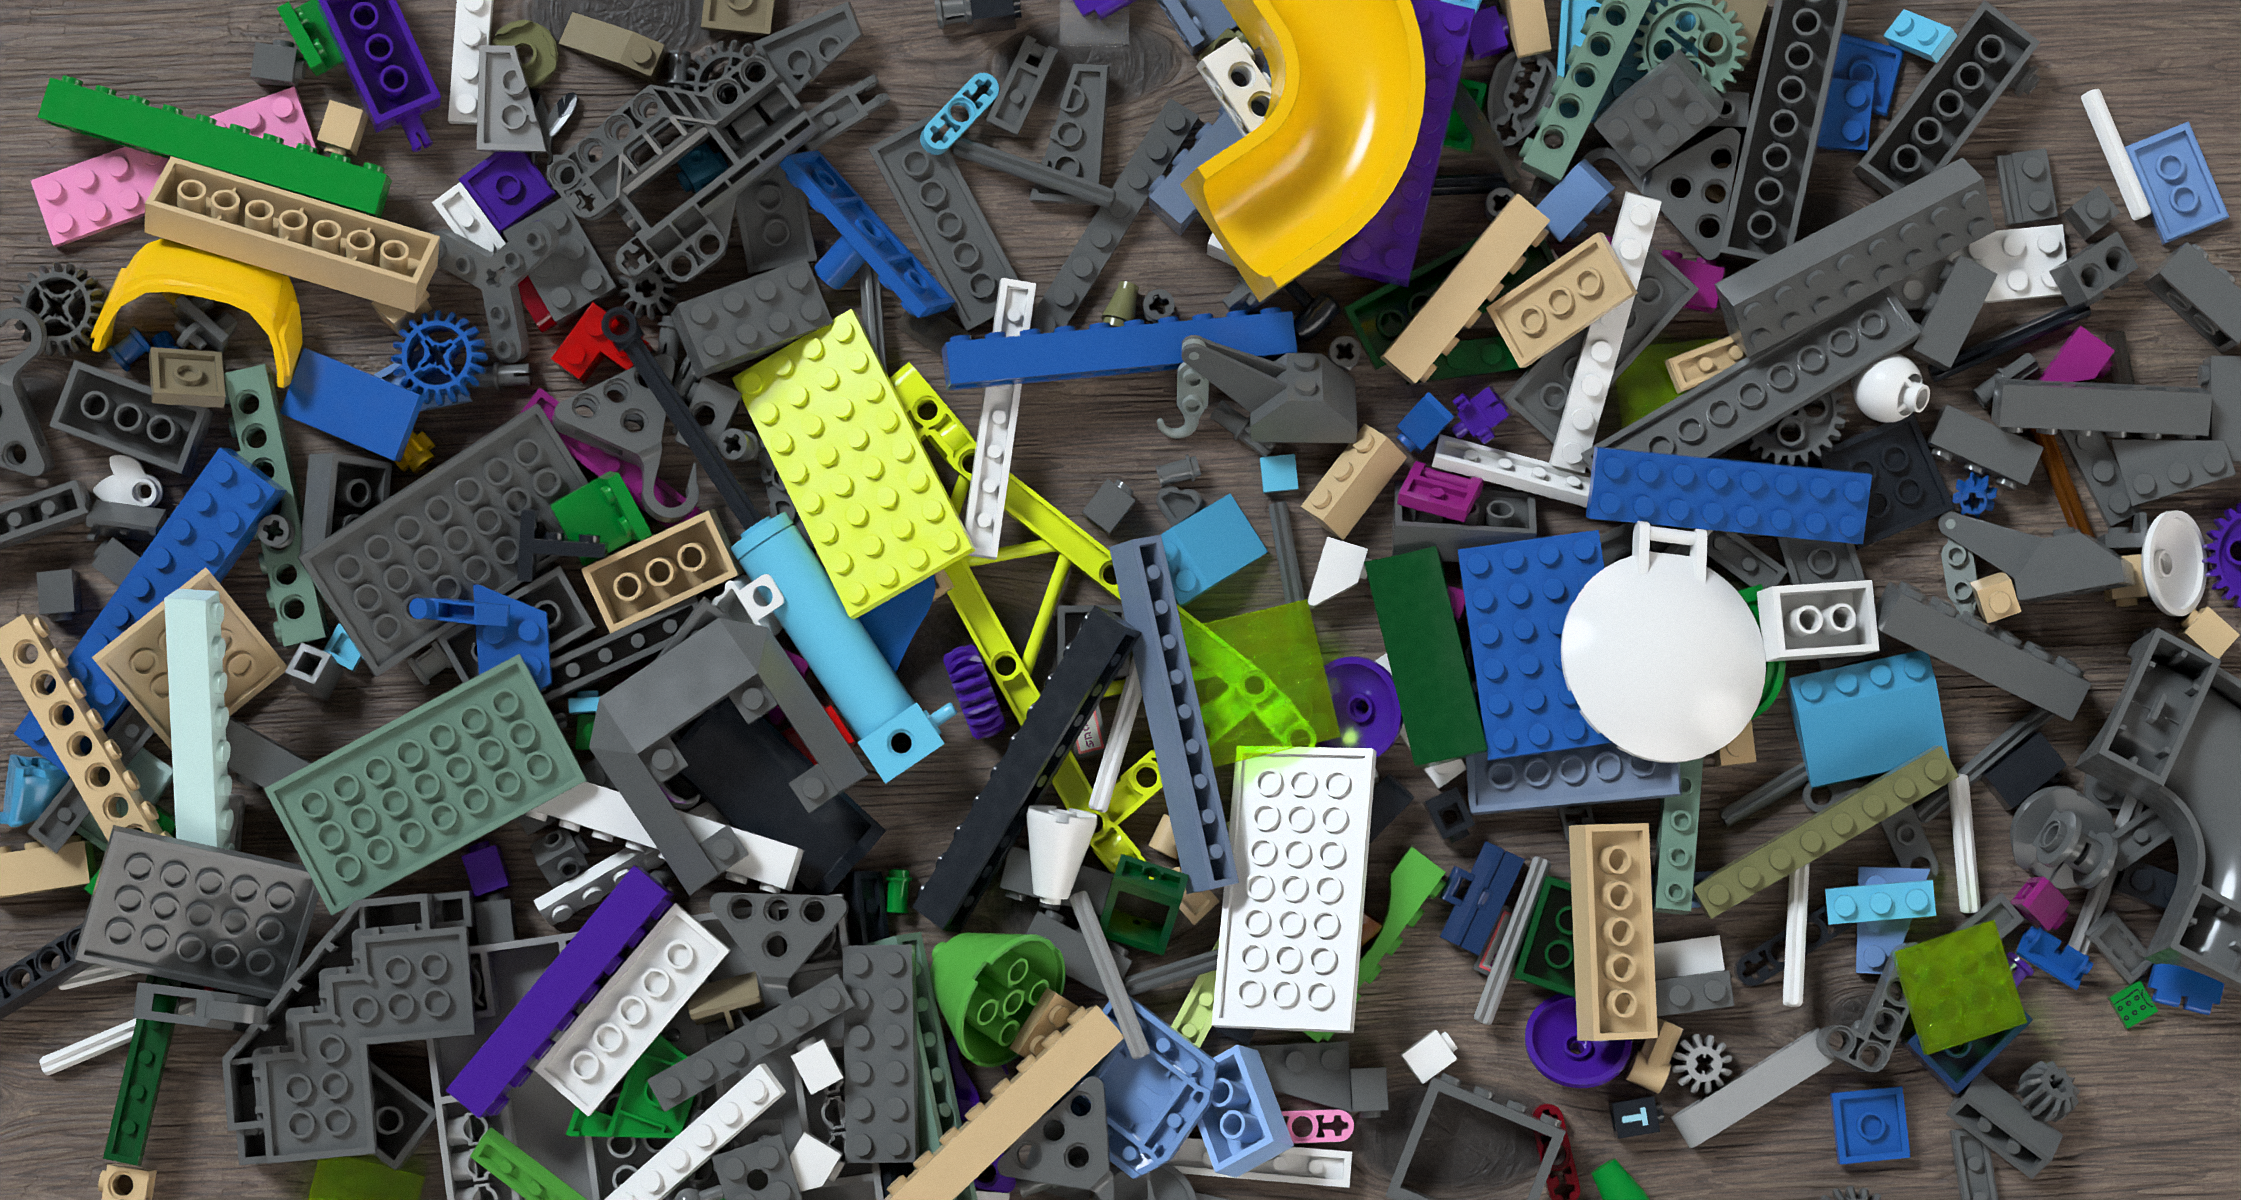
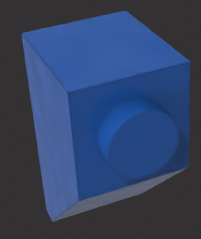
(1423, 424)

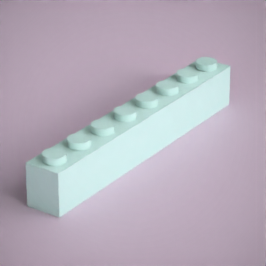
(198, 717)

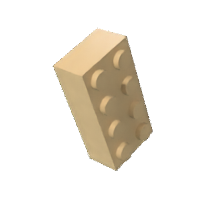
(662, 570)

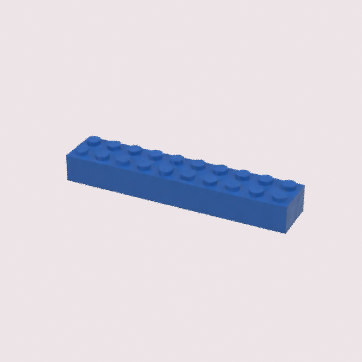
(203, 531)

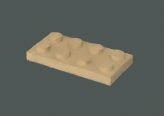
(1561, 300)

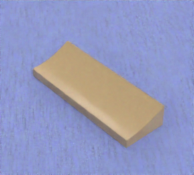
(1613, 932)

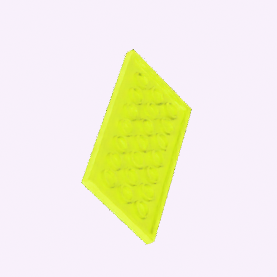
(853, 464)

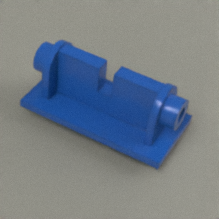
(2043, 951)

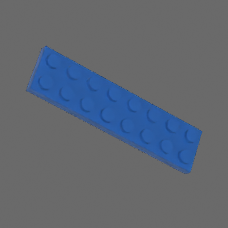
(1728, 495)

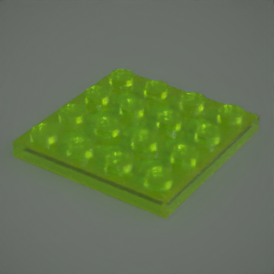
(1260, 683)

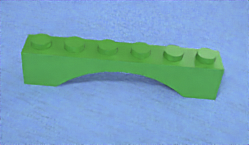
(1409, 886)

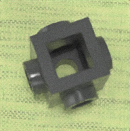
(561, 856)

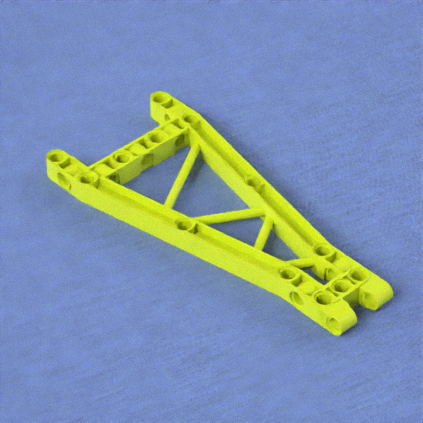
(1074, 547)

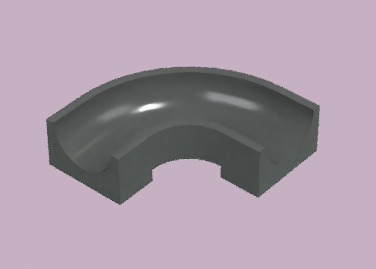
(2179, 753)

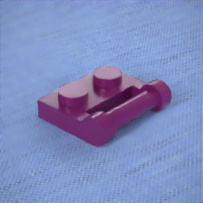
(1439, 492)

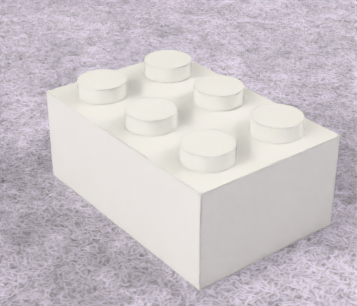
(1818, 620)

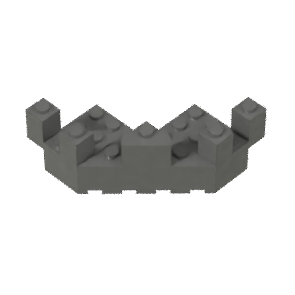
(375, 978)

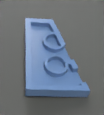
(1878, 938)

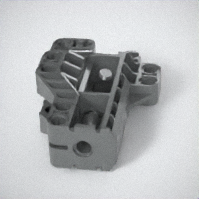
(711, 210)

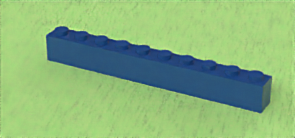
(1108, 349)

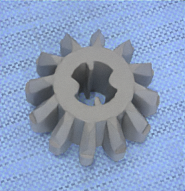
(1714, 1063)

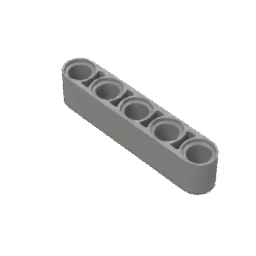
(1751, 1089)

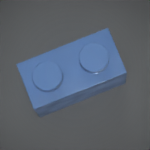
(1574, 200)

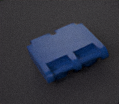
(2174, 981)

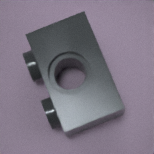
(712, 396)

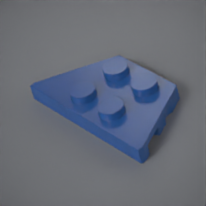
(524, 635)

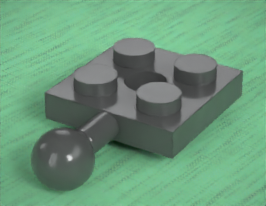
(736, 1165)

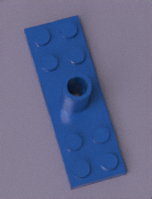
(863, 238)

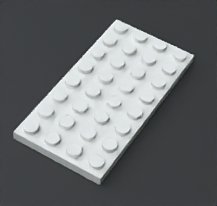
(1300, 893)

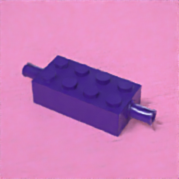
(383, 64)

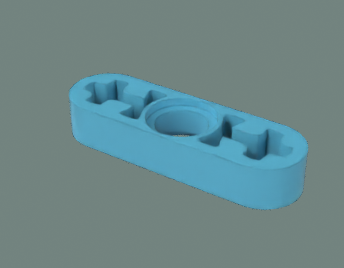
(960, 127)

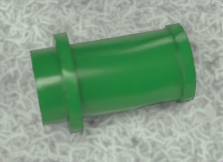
(898, 890)

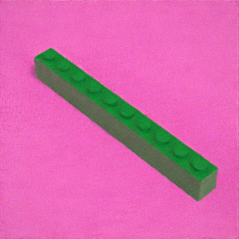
(202, 142)

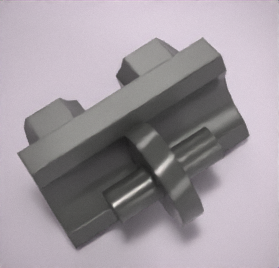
(198, 328)

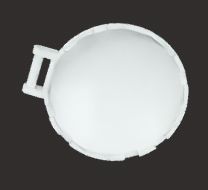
(1663, 652)

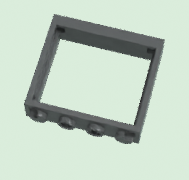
(1485, 1100)

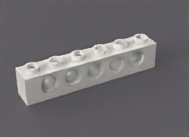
(1237, 100)

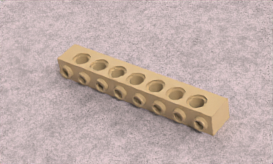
(65, 737)

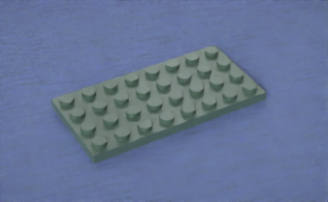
(425, 784)

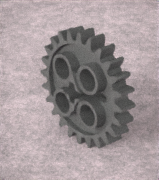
(1812, 432)

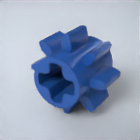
(1983, 492)

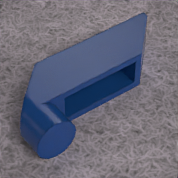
(460, 611)

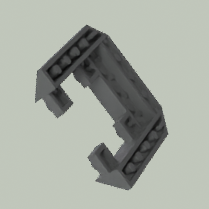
(648, 707)

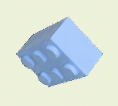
(1244, 1118)

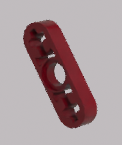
(1569, 1178)

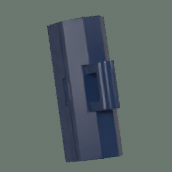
(1489, 888)

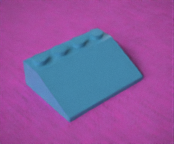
(1866, 717)

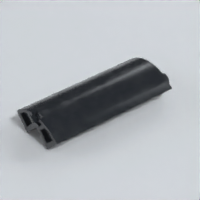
(746, 779)

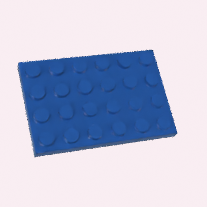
(1515, 621)

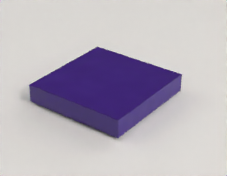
(507, 188)

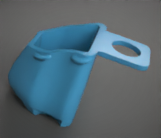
(30, 789)

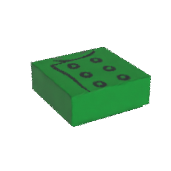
(2132, 1004)

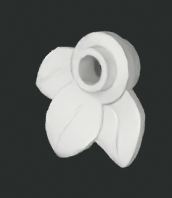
(127, 483)

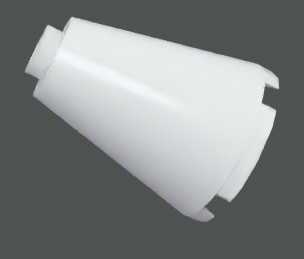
(1057, 849)

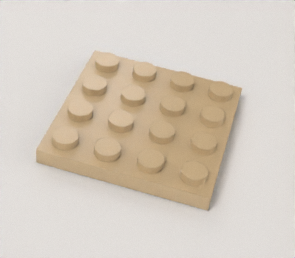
(140, 668)

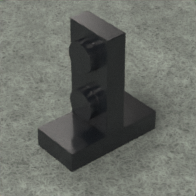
(551, 543)

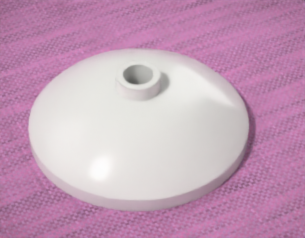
(2173, 563)

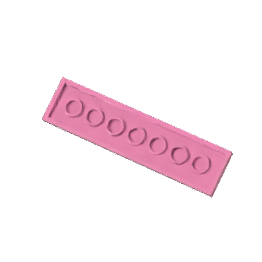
(117, 184)

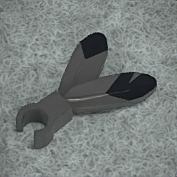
(552, 123)

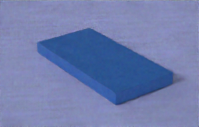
(352, 404)

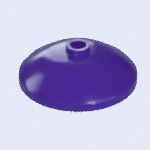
(1351, 683)
(1552, 1036)

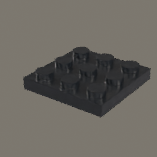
(1904, 477)

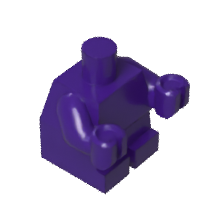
(1480, 414)

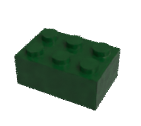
(1549, 946)

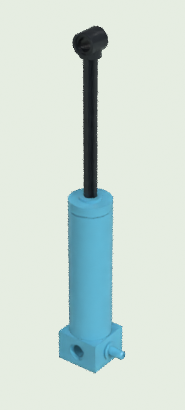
(812, 611)

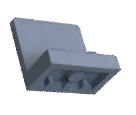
(1197, 21)

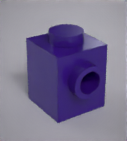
(1488, 33)

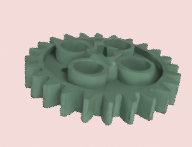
(1709, 22)

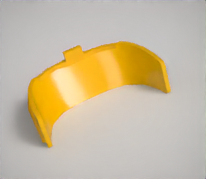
(199, 273)

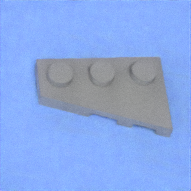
(505, 105)

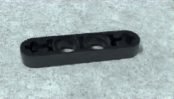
(1763, 973)

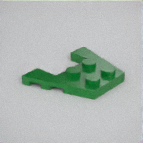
(637, 1109)

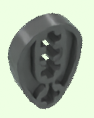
(1503, 84)

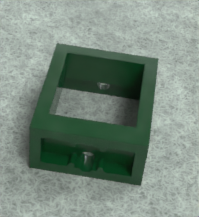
(1166, 888)

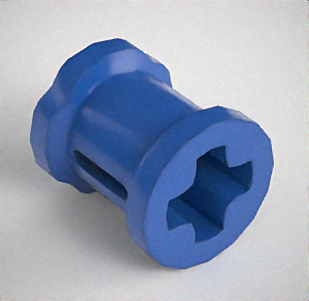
(129, 348)

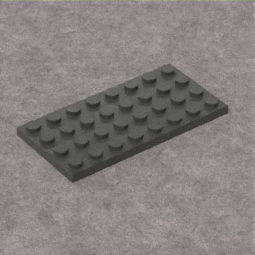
(443, 538)

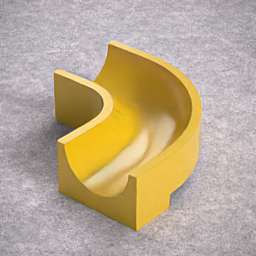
(1331, 138)

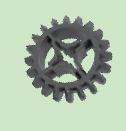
(714, 59)
(70, 300)

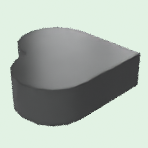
(1178, 504)

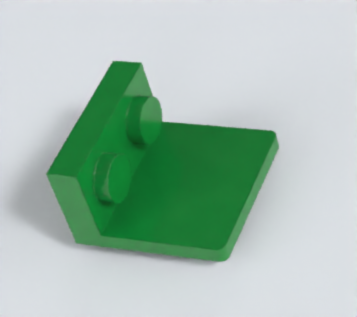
(311, 36)
(601, 509)

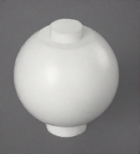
(1890, 389)

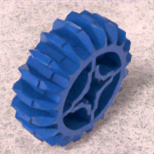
(421, 334)

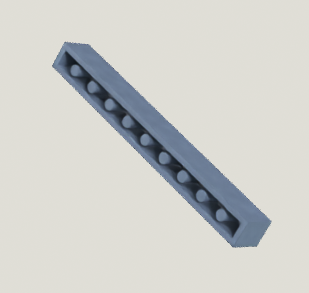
(1174, 714)

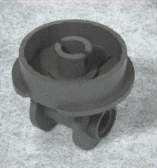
(2064, 838)

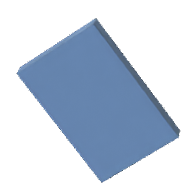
(2176, 183)

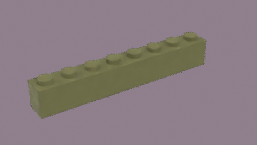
(1824, 831)

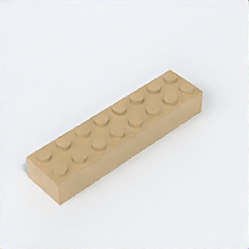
(291, 234)

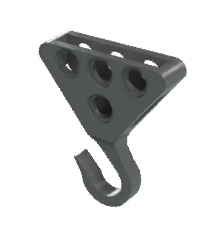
(1696, 168)
(18, 417)
(607, 432)
(756, 931)
(212, 1008)
(1053, 1156)

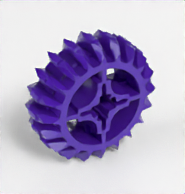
(974, 692)

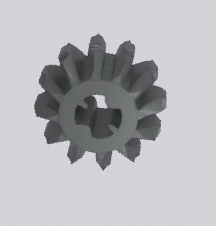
(638, 300)
(2048, 1091)

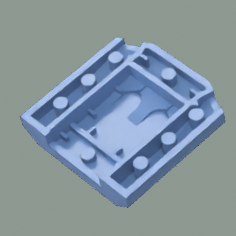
(1151, 1098)

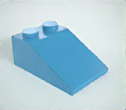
(1209, 549)

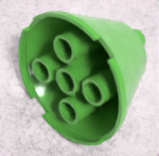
(991, 987)

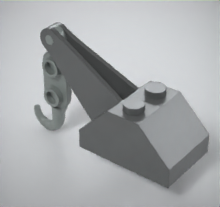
(1287, 399)
(2041, 567)

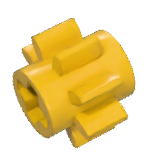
(417, 453)

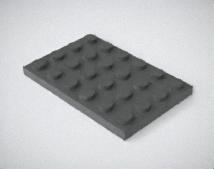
(197, 913)

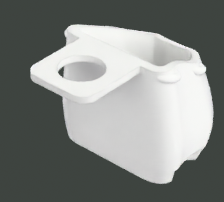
(747, 605)

